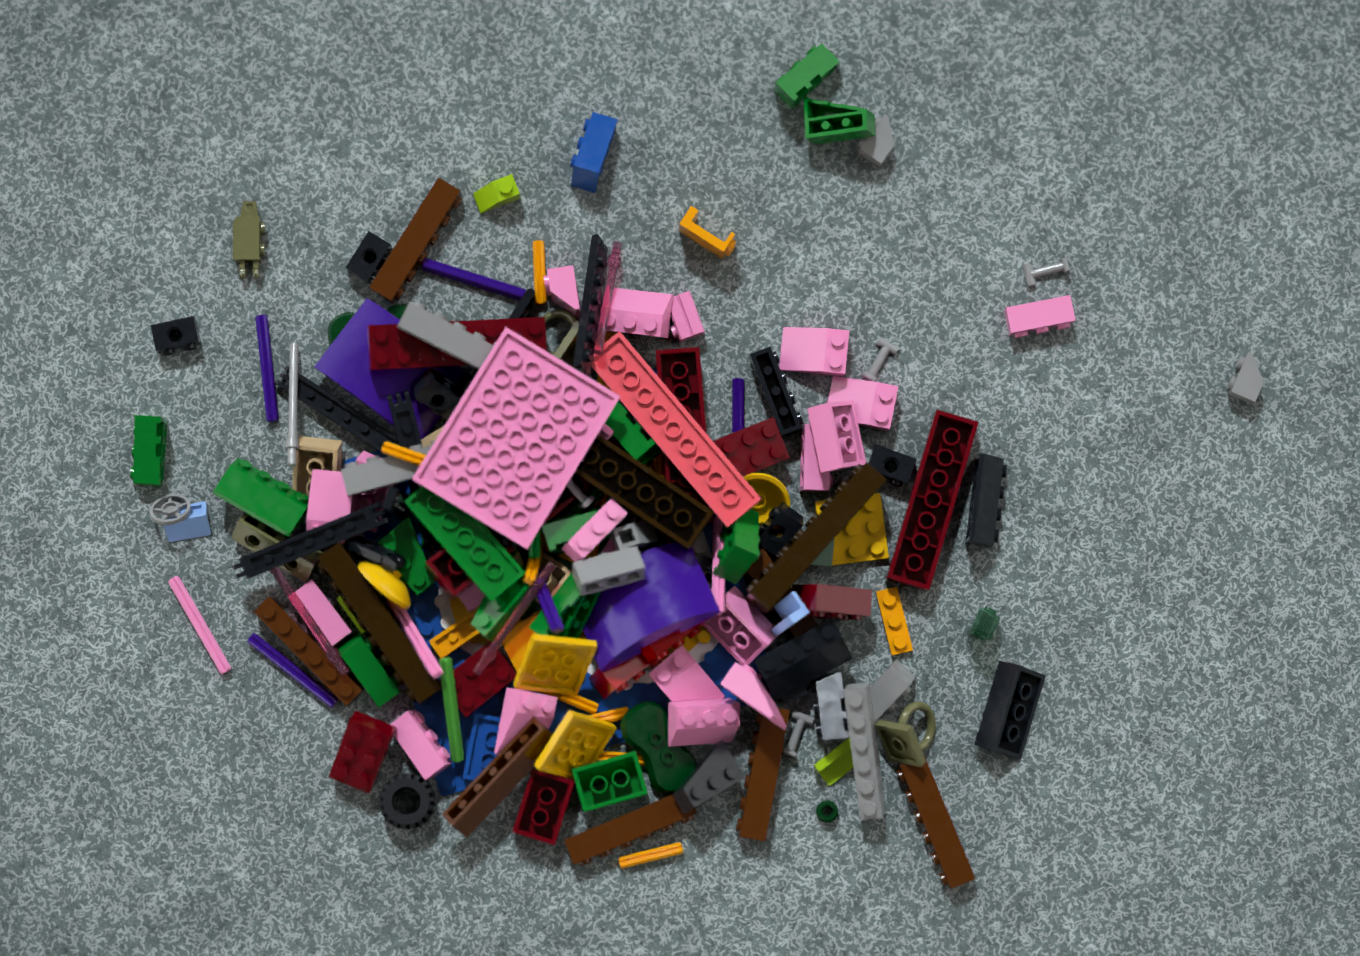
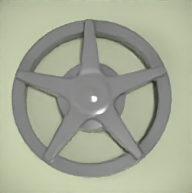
(170, 509)

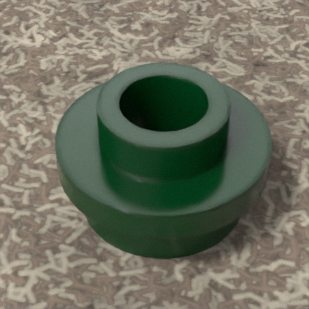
(834, 811)

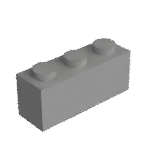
(608, 570)

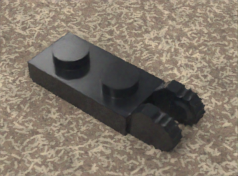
(375, 552)

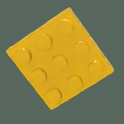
(862, 536)
(555, 664)
(575, 744)

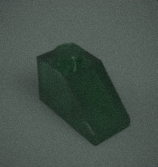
(984, 624)

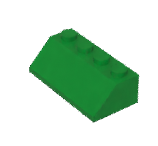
(263, 497)

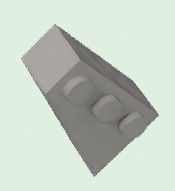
(889, 687)

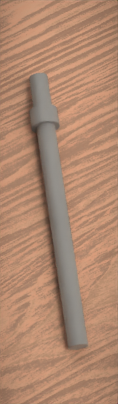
(292, 442)

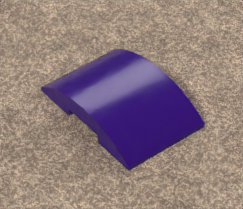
(348, 367)
(643, 611)

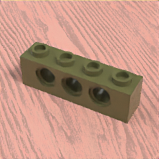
(258, 535)

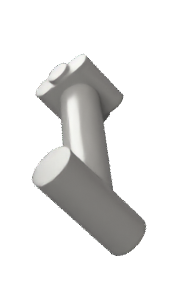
(1030, 274)
(886, 347)
(577, 492)
(802, 719)

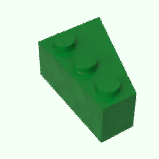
(149, 450)
(407, 544)
(369, 668)

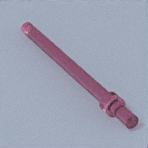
(613, 263)
(490, 653)
(332, 654)

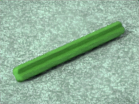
(451, 710)

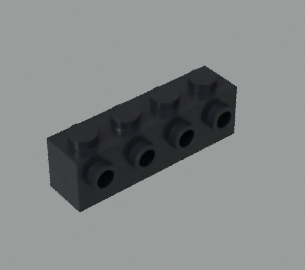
(775, 392)

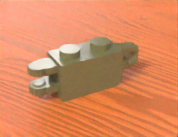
(248, 239)

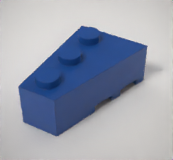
(592, 151)

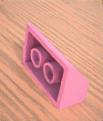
(561, 286)
(640, 312)
(836, 436)
(741, 628)
(702, 721)

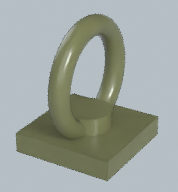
(567, 348)
(900, 739)

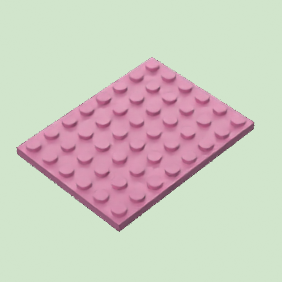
(516, 438)

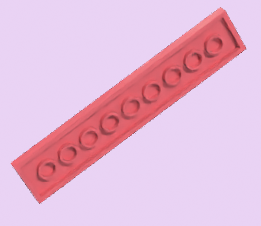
(674, 430)

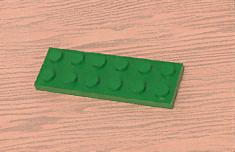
(467, 543)

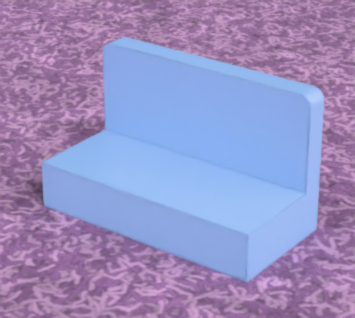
(193, 526)
(790, 610)

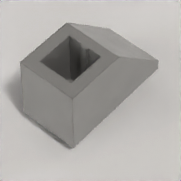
(880, 146)
(1247, 381)
(634, 534)

